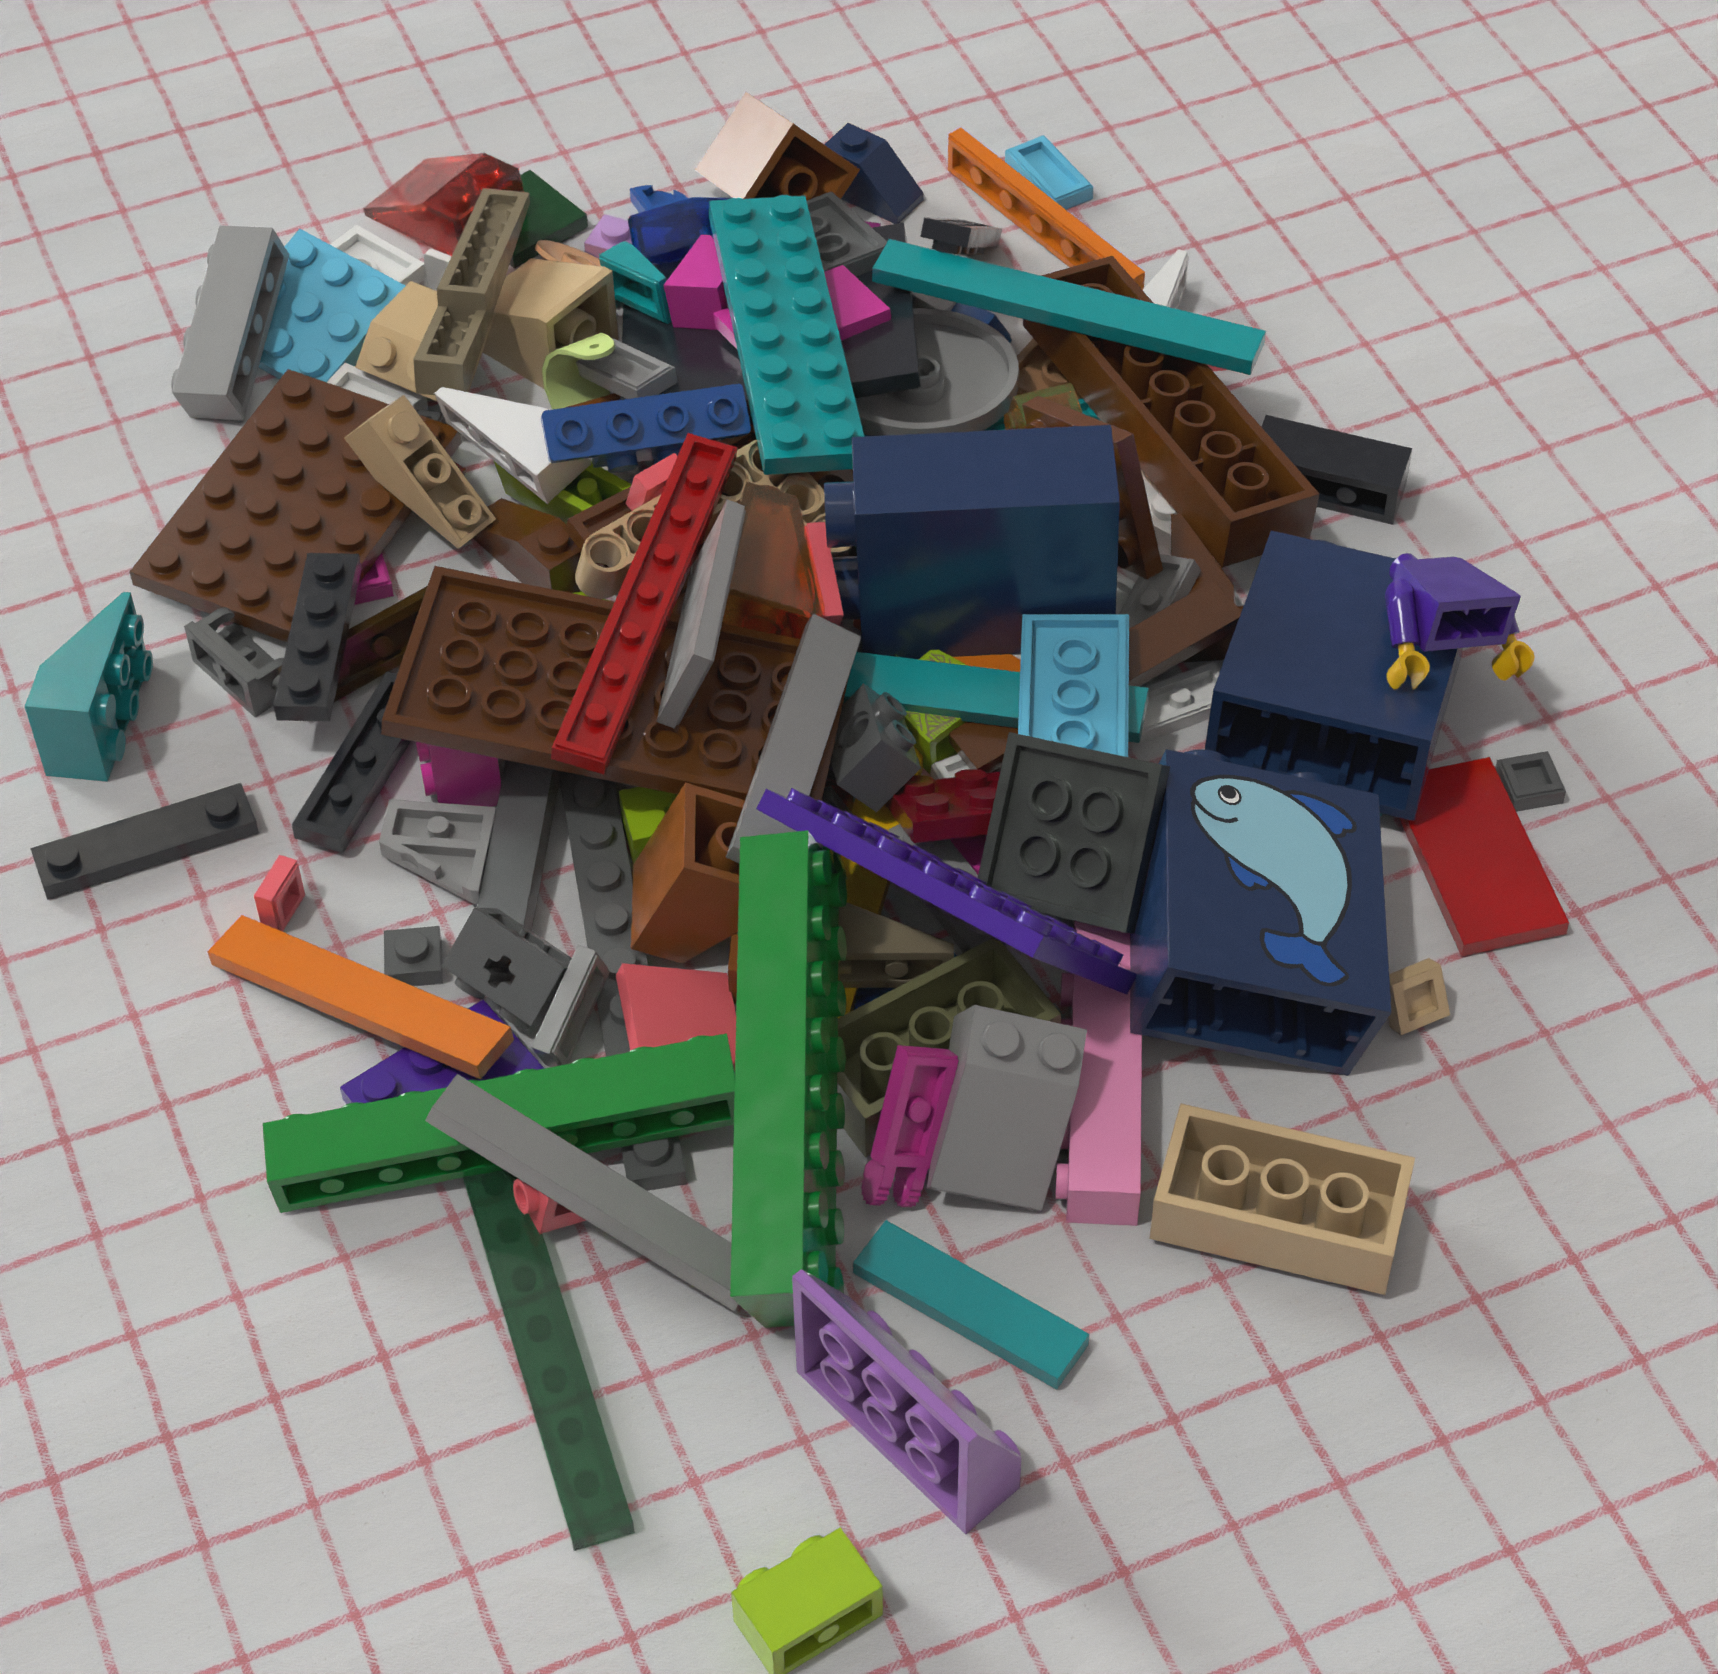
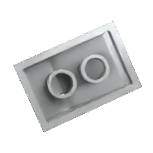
(1006, 1106)

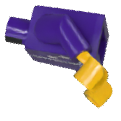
(1450, 606)

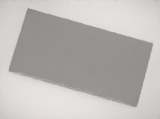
(701, 614)

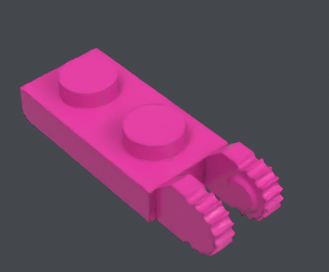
(909, 1124)

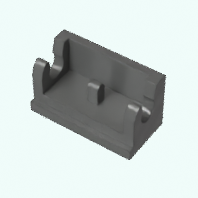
(234, 661)

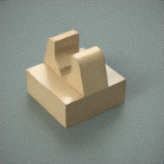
(1417, 996)

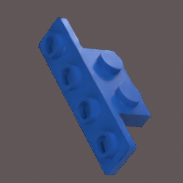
(643, 427)

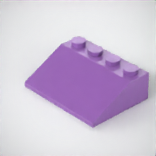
(901, 1405)

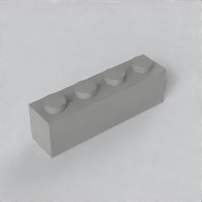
(230, 323)

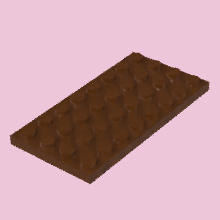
(504, 658)

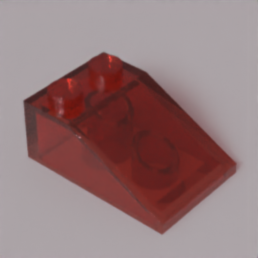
(439, 196)

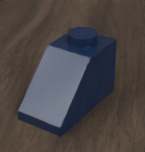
(883, 181)

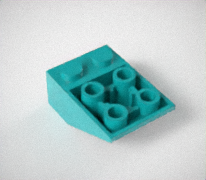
(90, 694)

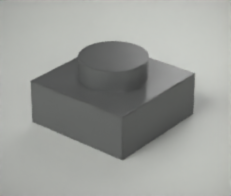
(414, 955)

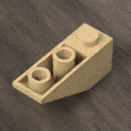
(419, 471)

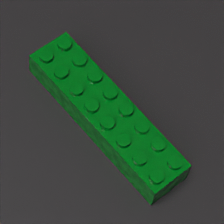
(787, 1073)

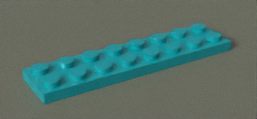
(785, 334)

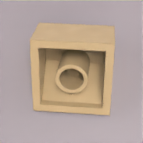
(397, 334)

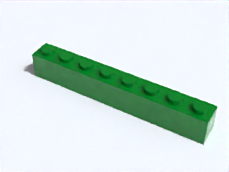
(586, 1103)

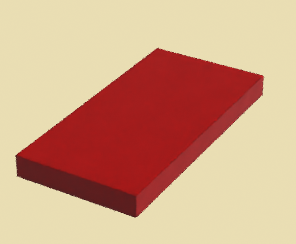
(1481, 861)

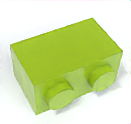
(806, 1602)

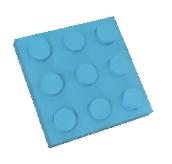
(323, 309)

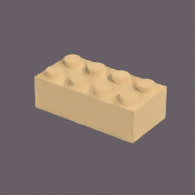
(1281, 1198)

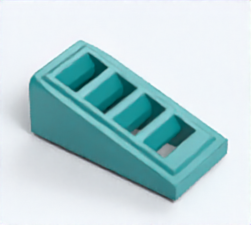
(637, 281)

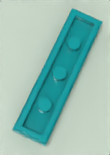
(971, 1304)

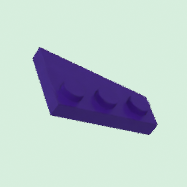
(415, 1072)

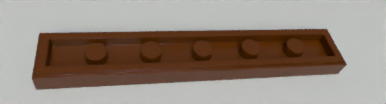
(1153, 649)

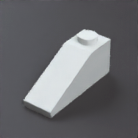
(511, 437)

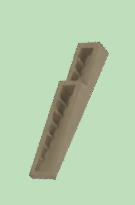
(470, 292)

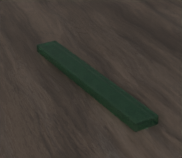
(549, 1364)

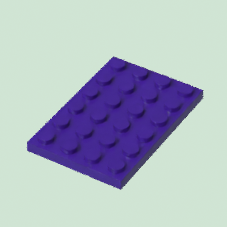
(950, 888)

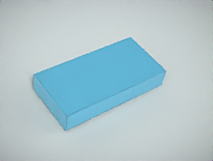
(1050, 172)

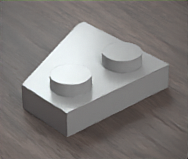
(439, 842)

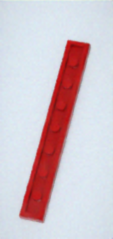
(644, 605)

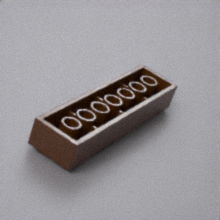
(1186, 429)

